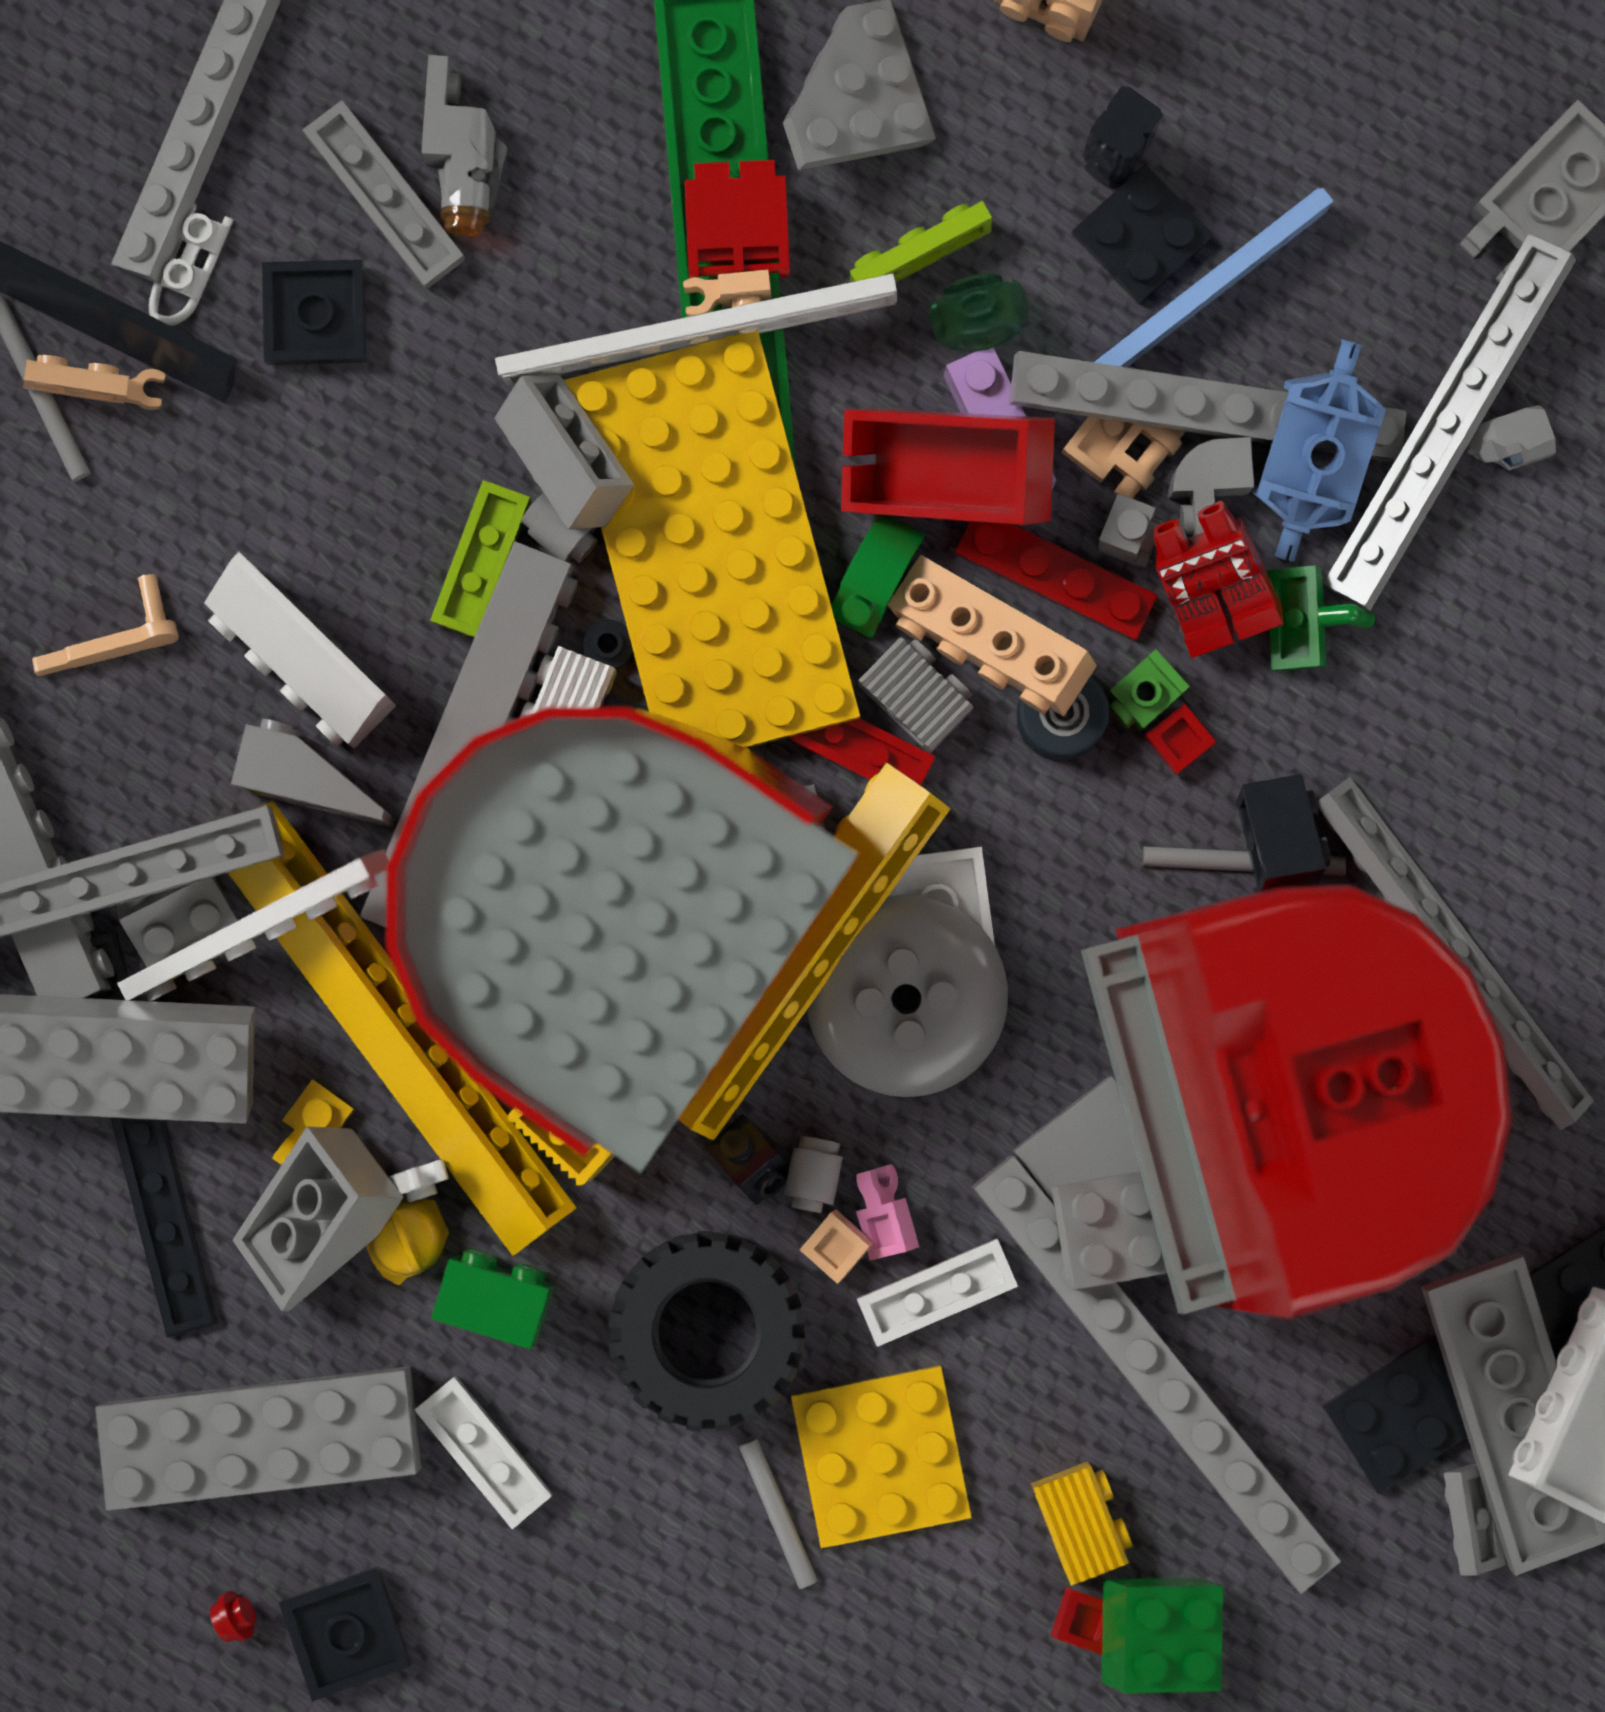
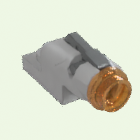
(466, 147)

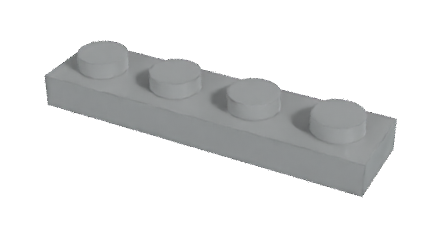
(384, 194)

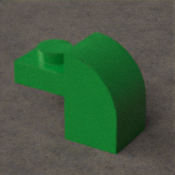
(875, 574)

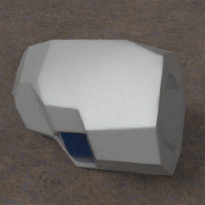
(1514, 439)

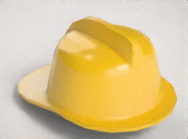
(409, 1240)

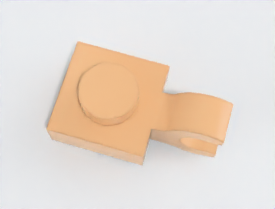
(729, 290)

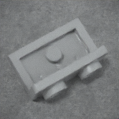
(175, 918)

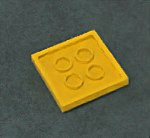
(881, 1456)

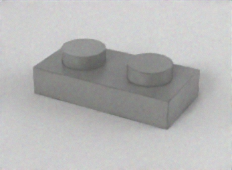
(1473, 1525)

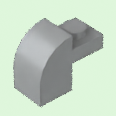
(1208, 472)

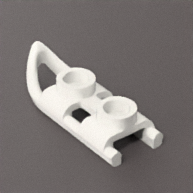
(181, 274)

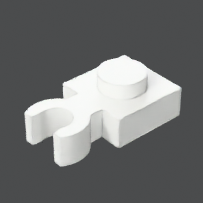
(420, 1181)

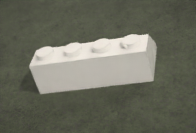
(297, 652)

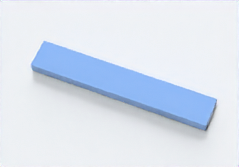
(1218, 280)

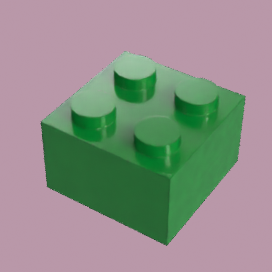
(493, 1298)
(1162, 1635)

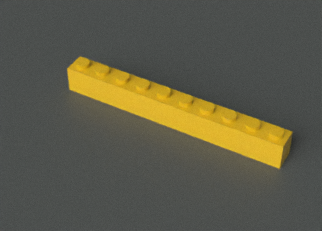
(443, 1102)

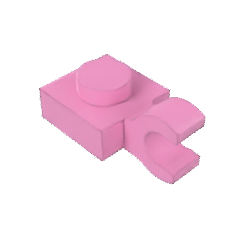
(885, 1219)

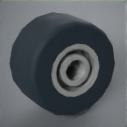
(1068, 735)

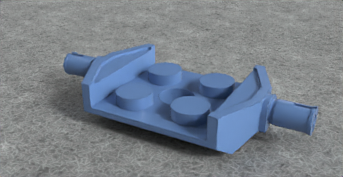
(1316, 411)

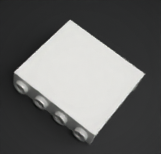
(1567, 1436)

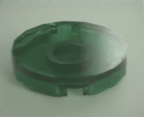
(979, 313)

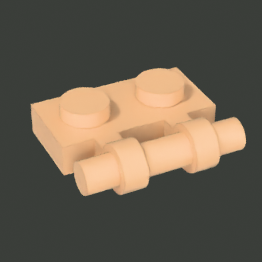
(1102, 446)

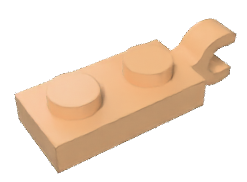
(96, 383)

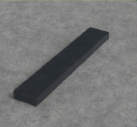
(116, 323)

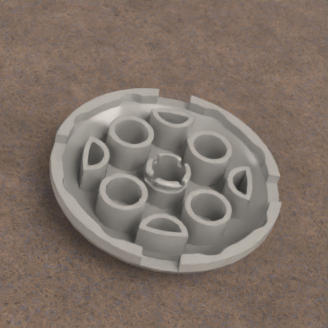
(952, 1027)

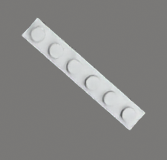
(272, 920)

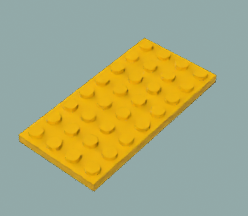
(717, 546)

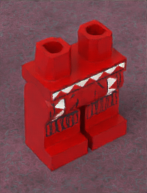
(1211, 562)

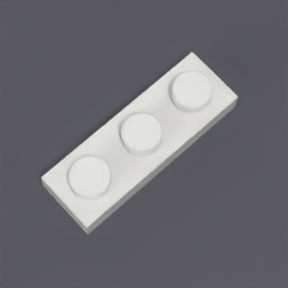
(937, 1292)
(484, 1452)

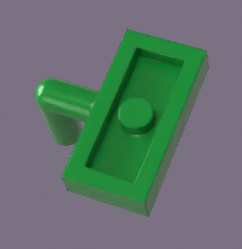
(1301, 638)

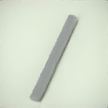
(43, 401)
(1216, 860)

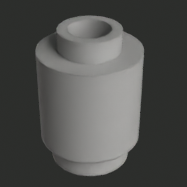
(554, 535)
(813, 1174)

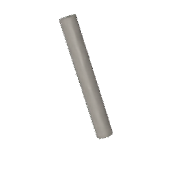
(778, 1513)

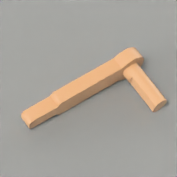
(153, 634)

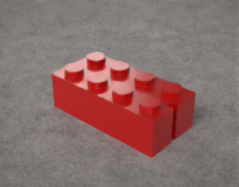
(949, 465)

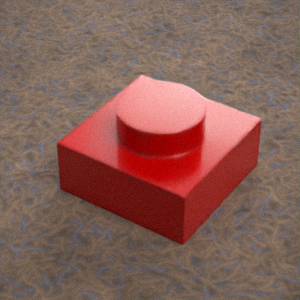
(1179, 739)
(1080, 1621)

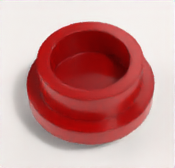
(233, 1617)

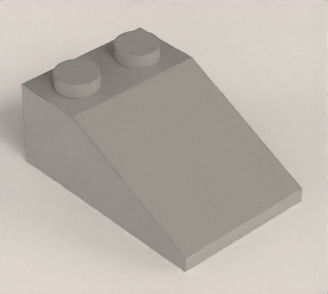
(286, 769)
(316, 1213)

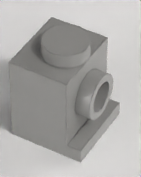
(1129, 531)

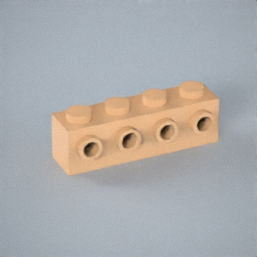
(991, 636)

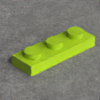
(924, 247)
(480, 558)

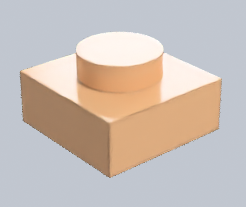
(836, 1246)

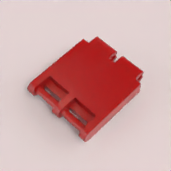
(736, 219)

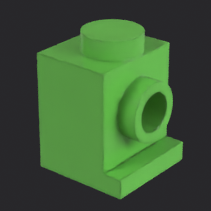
(1157, 673)

